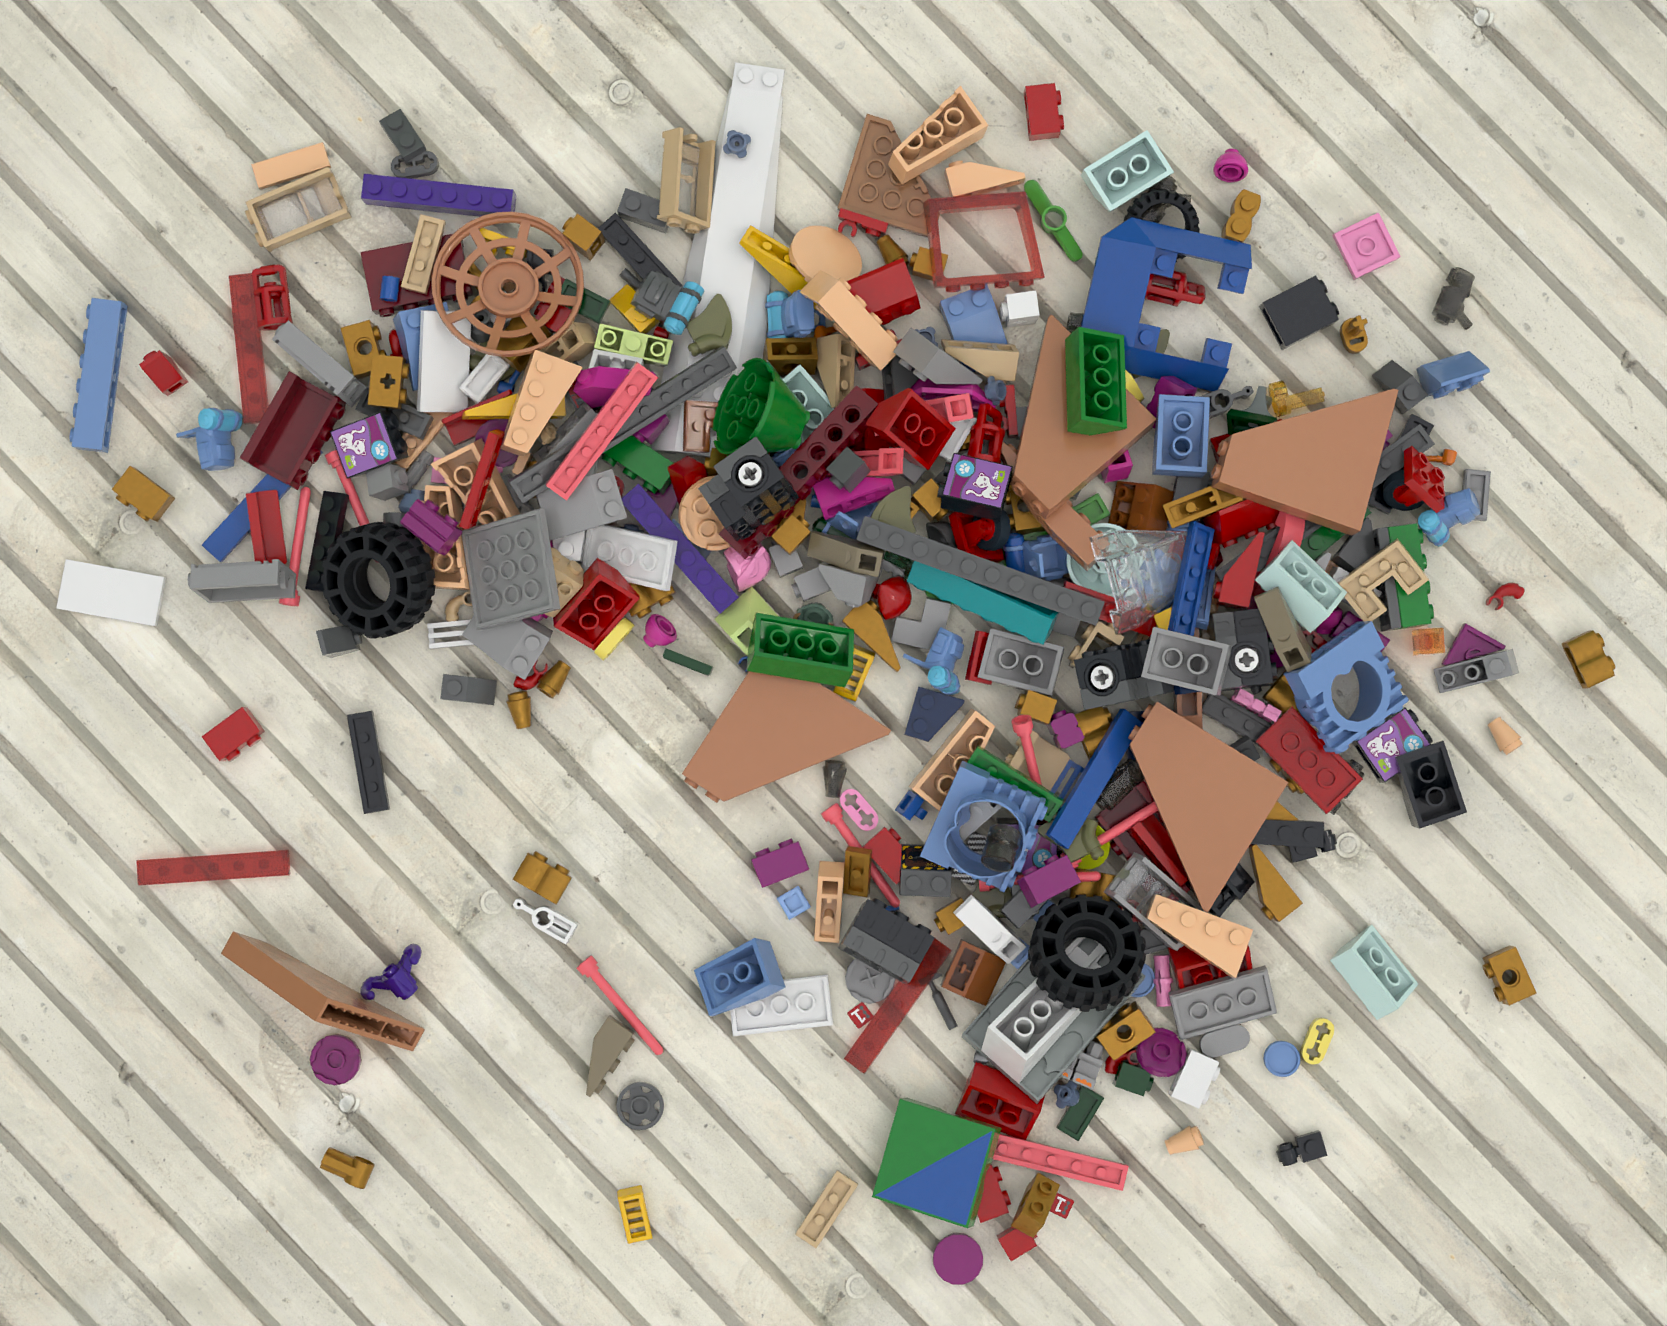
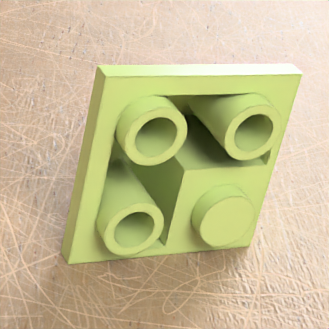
(739, 617)

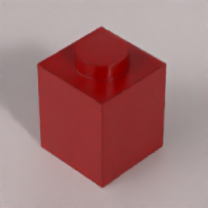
(1015, 1242)

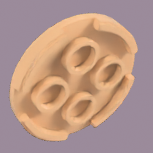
(824, 250)
(699, 520)

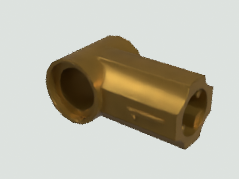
(354, 1169)

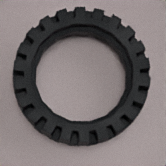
(1167, 197)

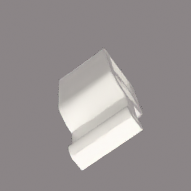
(554, 916)

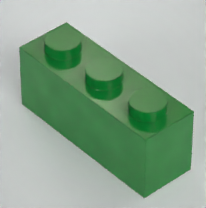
(641, 463)

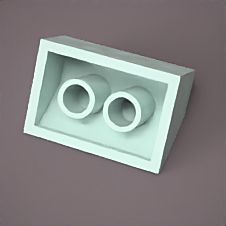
(1126, 171)
(811, 397)
(1304, 585)
(1374, 972)

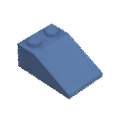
(972, 318)
(408, 332)
(1181, 436)
(740, 977)

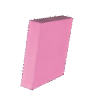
(1366, 246)

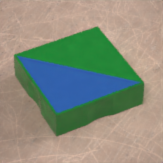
(936, 1162)

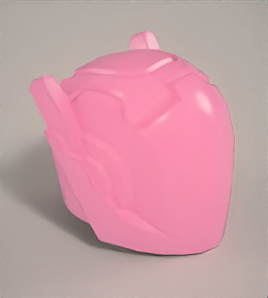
(747, 571)

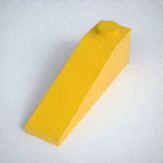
(773, 258)
(502, 409)

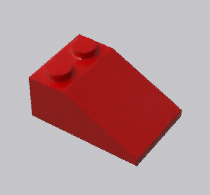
(1238, 582)

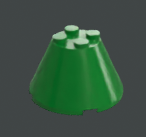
(760, 407)

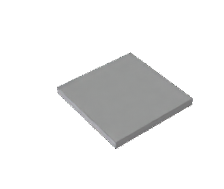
(510, 569)

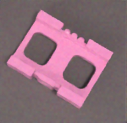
(1246, 699)

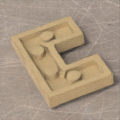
(1389, 561)

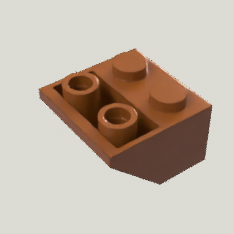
(1140, 506)
(973, 972)

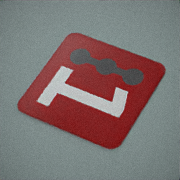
(860, 1015)
(1061, 1205)

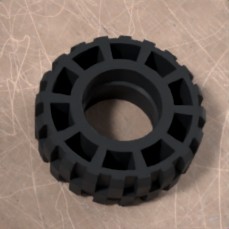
(348, 586)
(1079, 985)

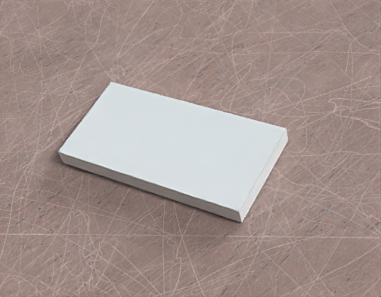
(442, 364)
(636, 555)
(111, 592)
(798, 1006)

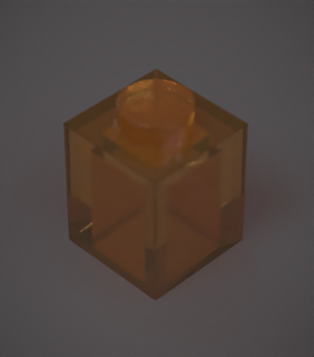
(1428, 641)

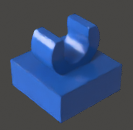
(910, 806)

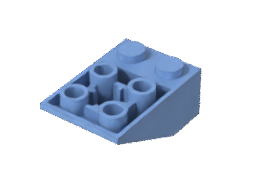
(1451, 373)

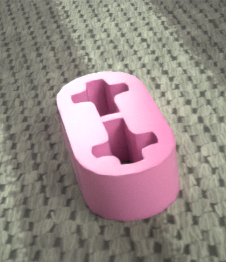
(853, 813)

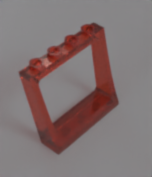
(1013, 200)

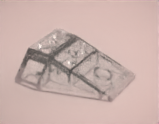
(1141, 572)

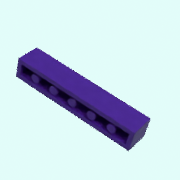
(436, 196)
(686, 556)

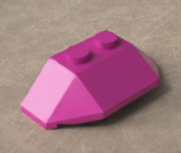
(930, 390)

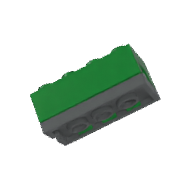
(1403, 609)

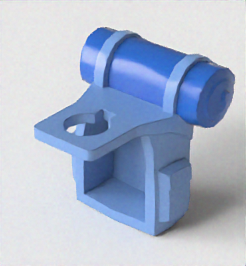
(1038, 557)

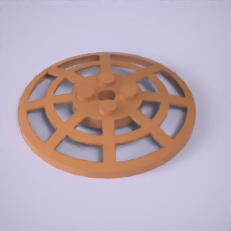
(507, 271)

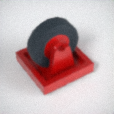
(1415, 484)
(981, 535)

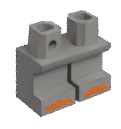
(1086, 1067)

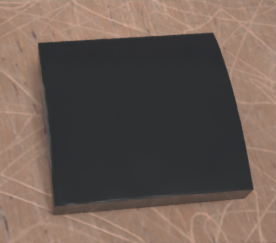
(1234, 888)

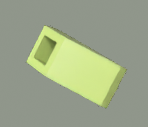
(626, 342)

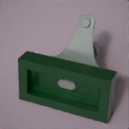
(1252, 417)

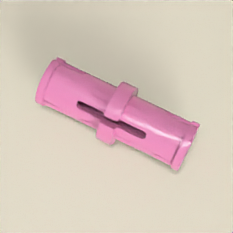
(1162, 980)

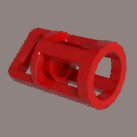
(270, 291)
(1179, 291)
(987, 431)

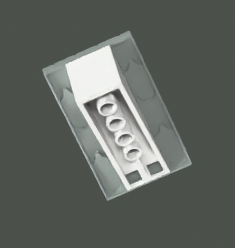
(1031, 1034)

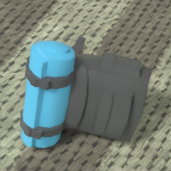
(666, 301)

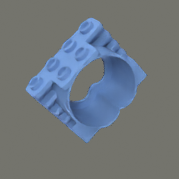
(1378, 691)
(974, 785)

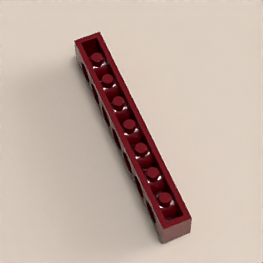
(803, 458)

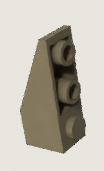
(846, 553)
(1283, 630)
(607, 1046)

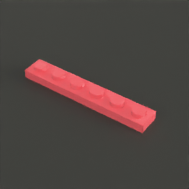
(601, 431)
(1061, 1162)

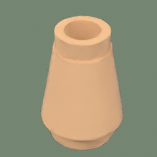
(1505, 736)
(1185, 1140)

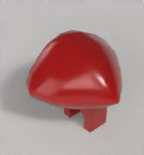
(893, 597)

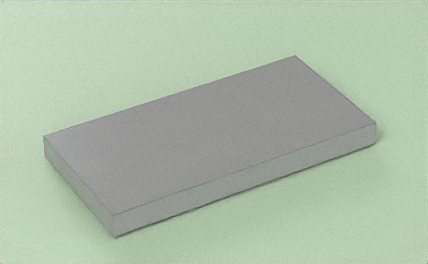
(1222, 1002)

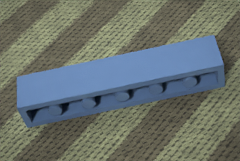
(99, 375)

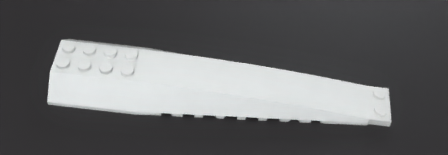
(717, 262)

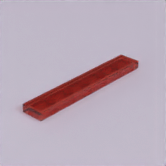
(248, 349)
(213, 867)
(896, 1009)

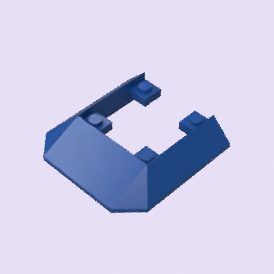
(1120, 285)

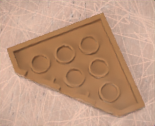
(873, 186)

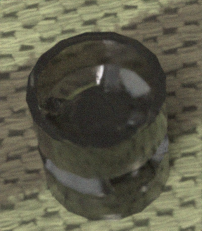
(1000, 848)

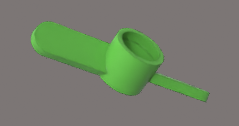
(1044, 207)

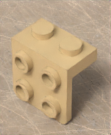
(568, 579)
(1103, 632)
(1048, 757)

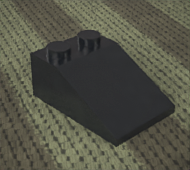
(1429, 785)

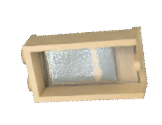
(686, 181)
(297, 209)

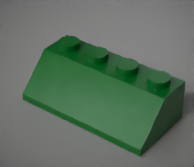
(1095, 382)
(801, 650)

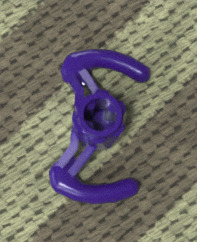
(395, 977)

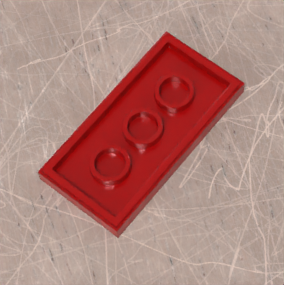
(1301, 755)

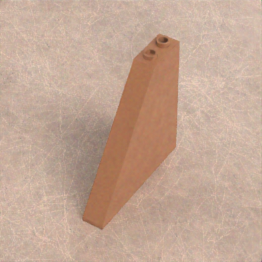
(1059, 463)
(1311, 463)
(775, 731)
(1205, 796)
(320, 995)

